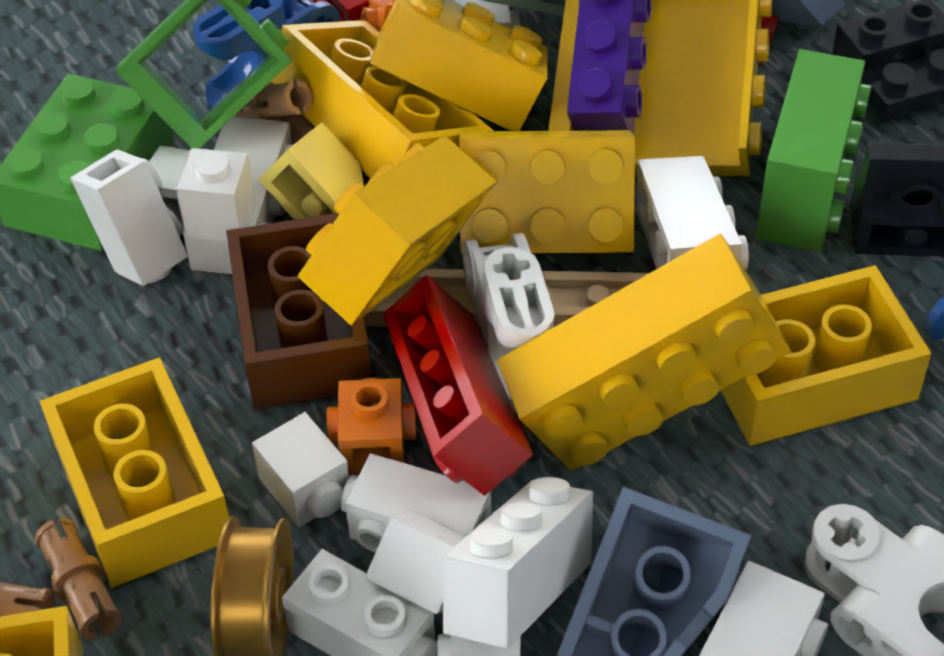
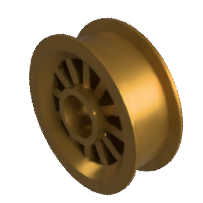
(247, 589)

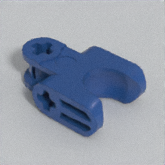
(225, 39)

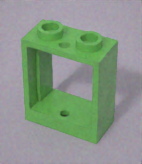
(170, 105)

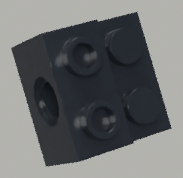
(900, 56)
(899, 201)

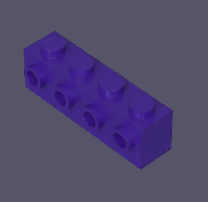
(608, 64)

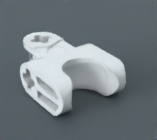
(507, 295)
(878, 581)

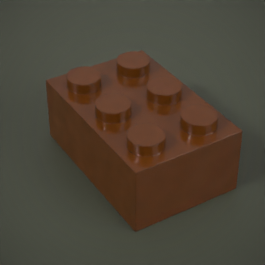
(288, 334)

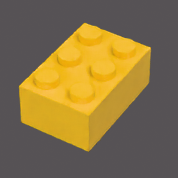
(464, 57)
(555, 189)
(393, 227)
(846, 358)
(136, 471)

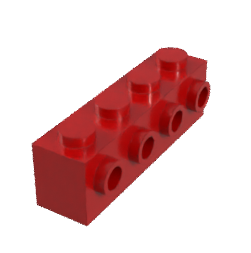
(456, 388)

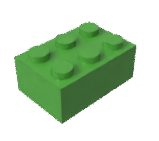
(71, 132)
(810, 151)

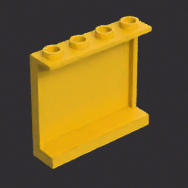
(695, 84)

